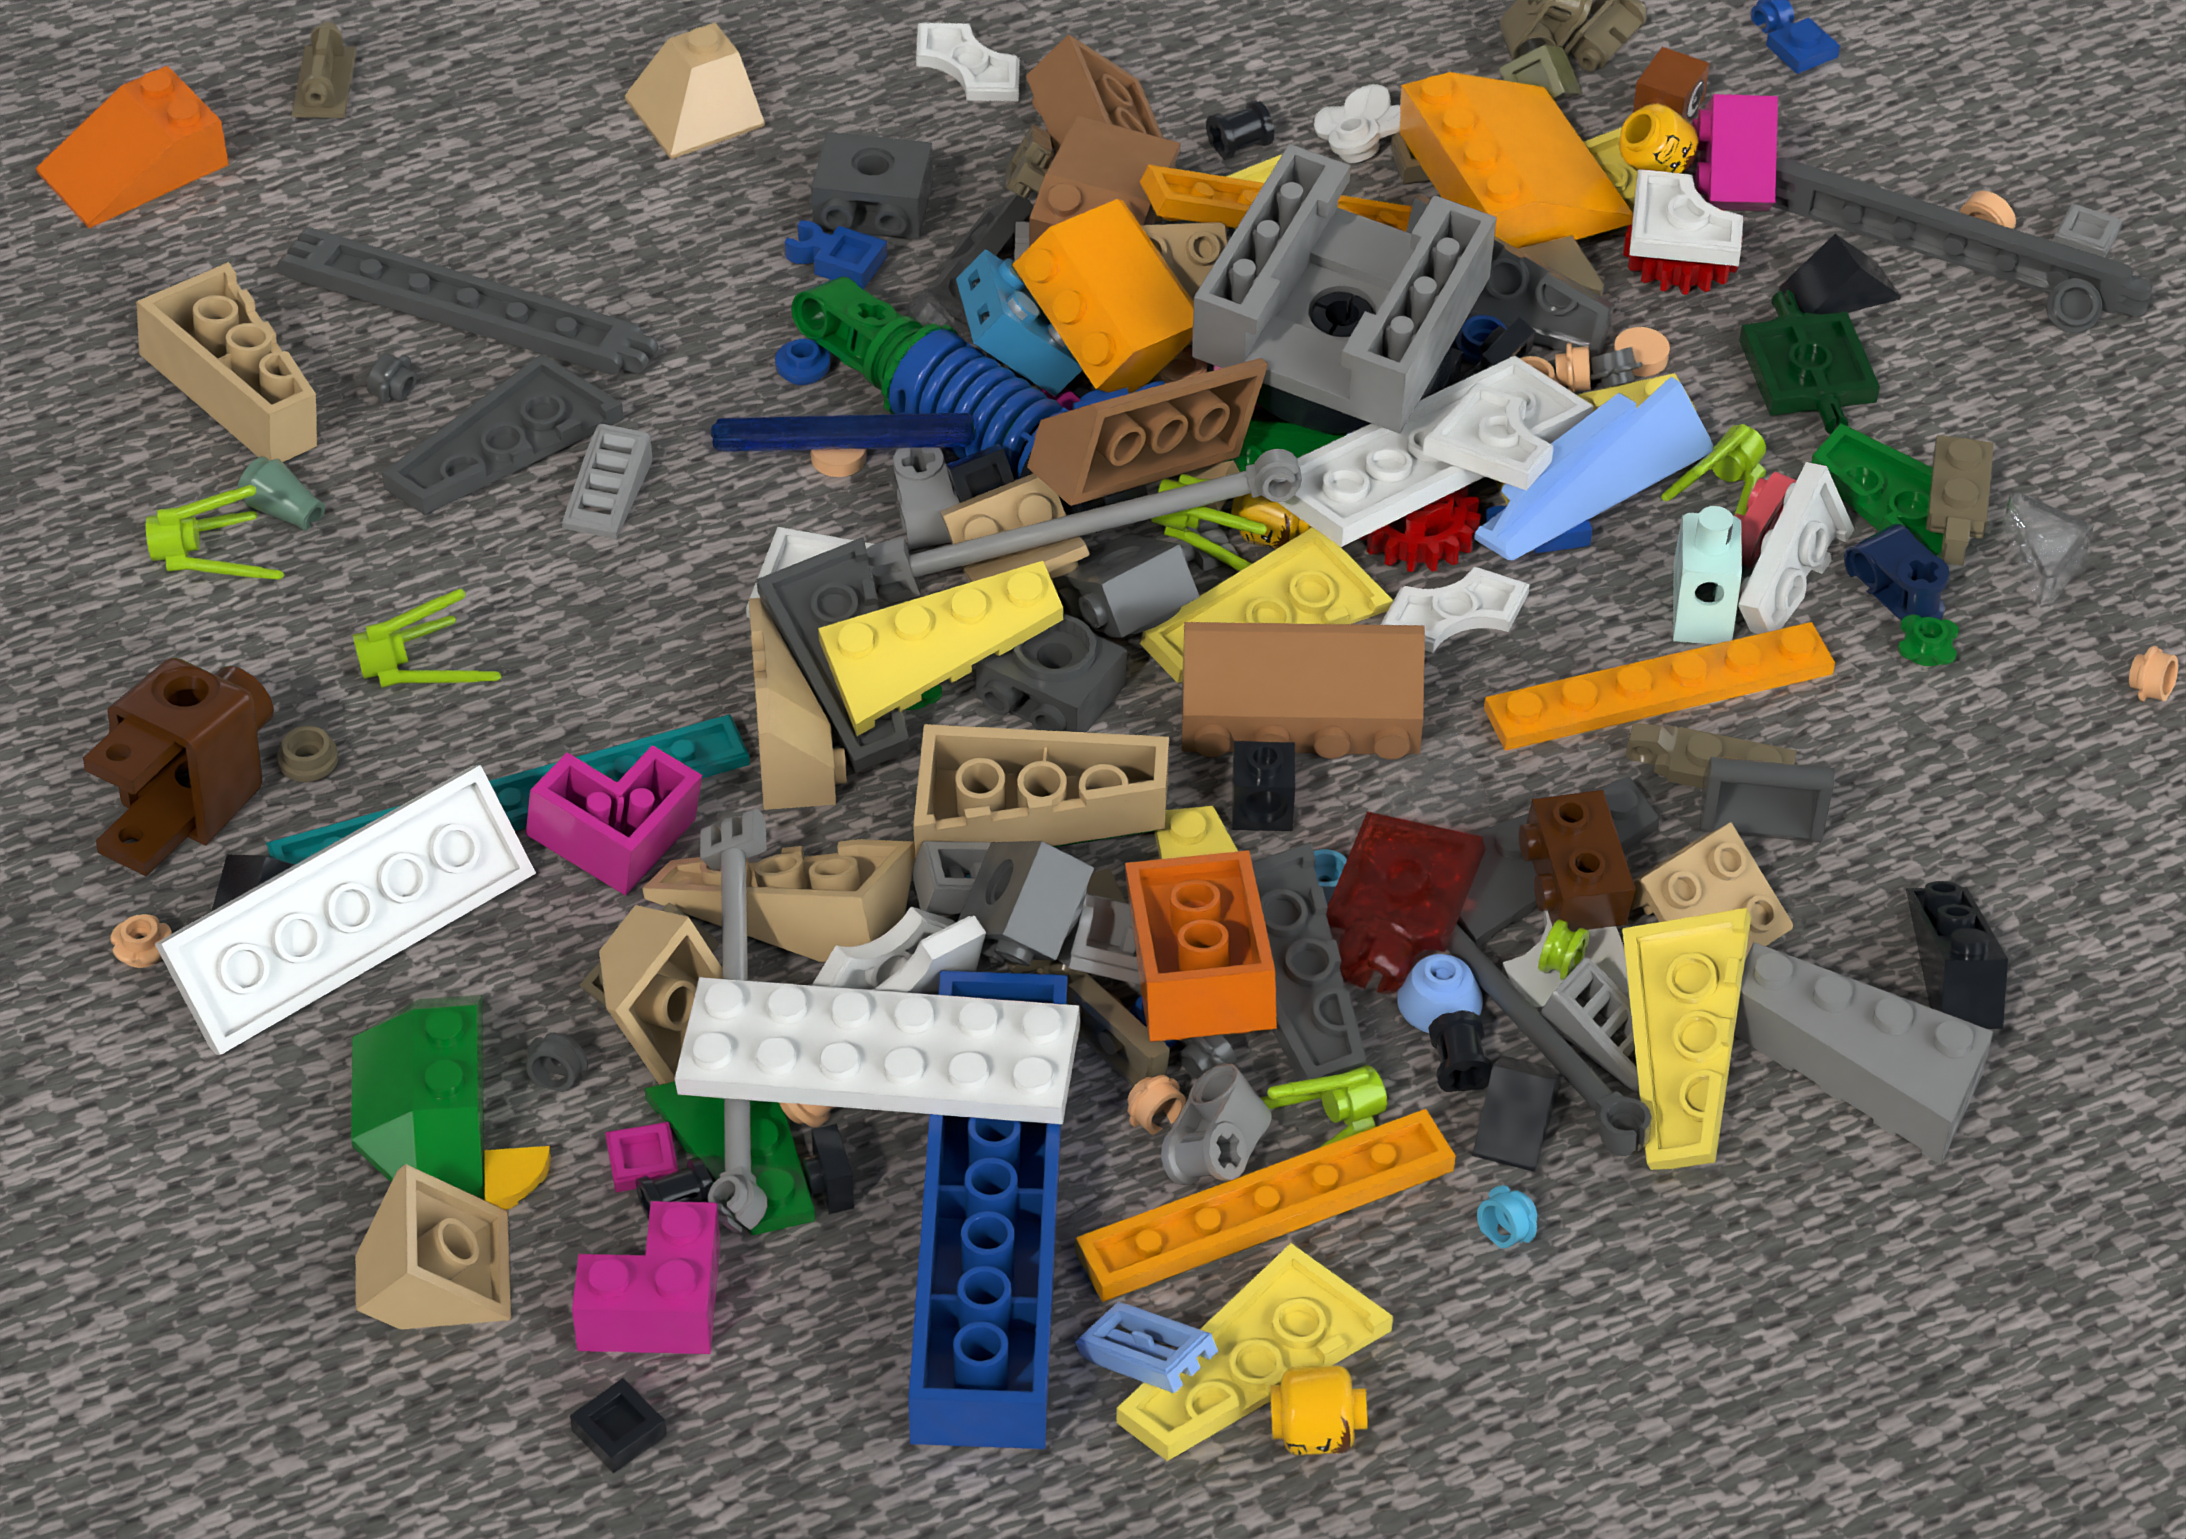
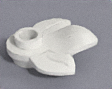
(1359, 123)

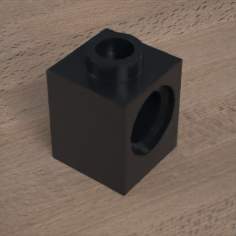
(1263, 786)

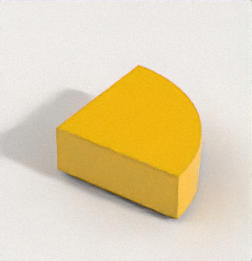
(514, 1173)

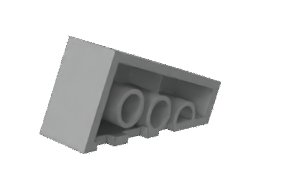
(1864, 1046)

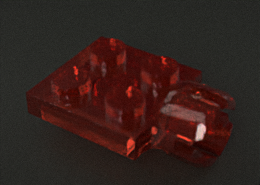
(1400, 896)

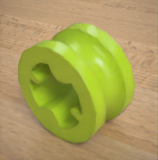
(1563, 949)

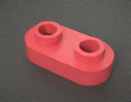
(1763, 512)

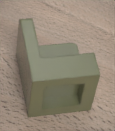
(1545, 68)

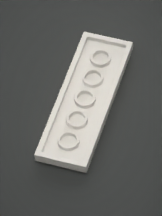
(1385, 476)
(345, 909)
(879, 1050)

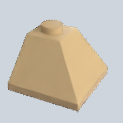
(695, 93)
(651, 983)
(434, 1256)

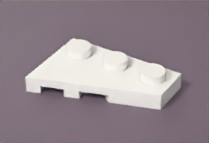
(1798, 543)

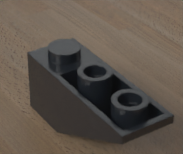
(1958, 954)

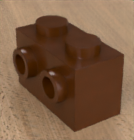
(1577, 861)

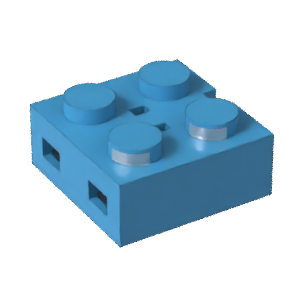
(1012, 324)

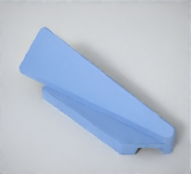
(1598, 466)

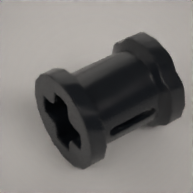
(1240, 129)
(1460, 1051)
(683, 1185)

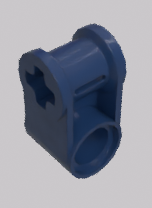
(1900, 572)

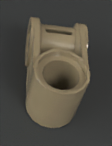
(1541, 23)

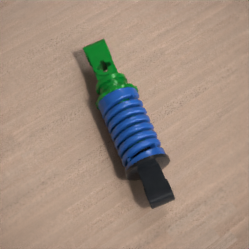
(932, 373)

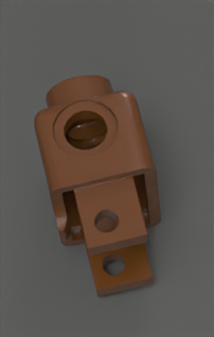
(174, 725)

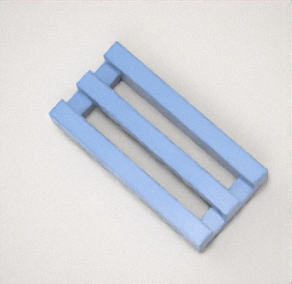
(1138, 1354)

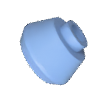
(1438, 987)

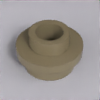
(306, 741)

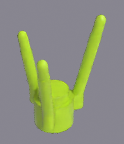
(1732, 459)
(1177, 525)
(176, 533)
(383, 647)
(1345, 1097)

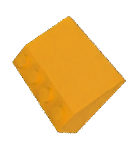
(1508, 156)

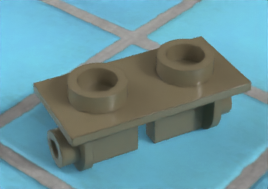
(1605, 31)
(325, 75)

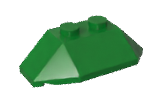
(423, 1091)

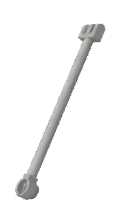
(899, 571)
(728, 850)

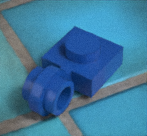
(1796, 44)

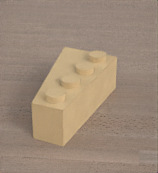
(229, 362)

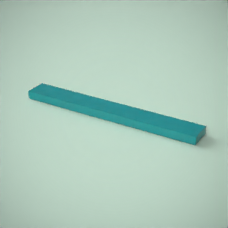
(705, 747)

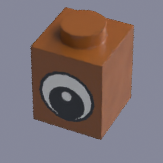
(1674, 82)

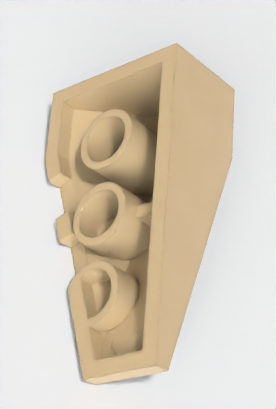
(792, 728)
(802, 900)

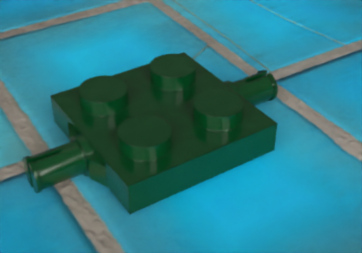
(1808, 362)

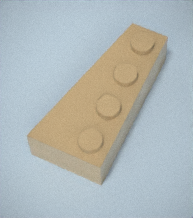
(1038, 785)

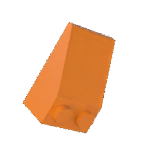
(136, 148)
(1201, 946)

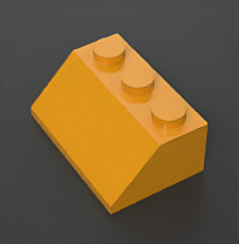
(1109, 296)

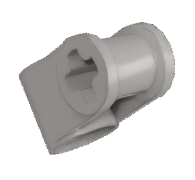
(921, 494)
(1215, 1128)

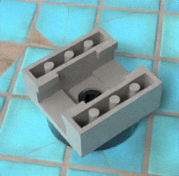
(1340, 303)

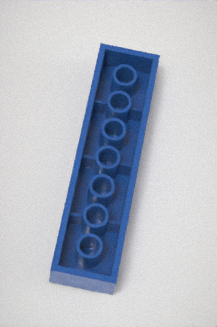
(986, 1262)

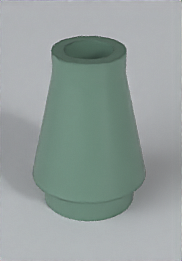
(280, 493)

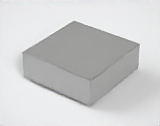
(2088, 230)

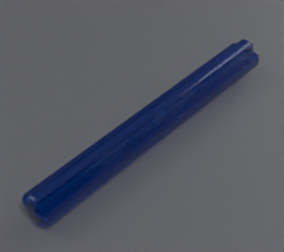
(843, 432)

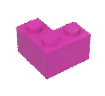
(1737, 152)
(611, 825)
(654, 1299)

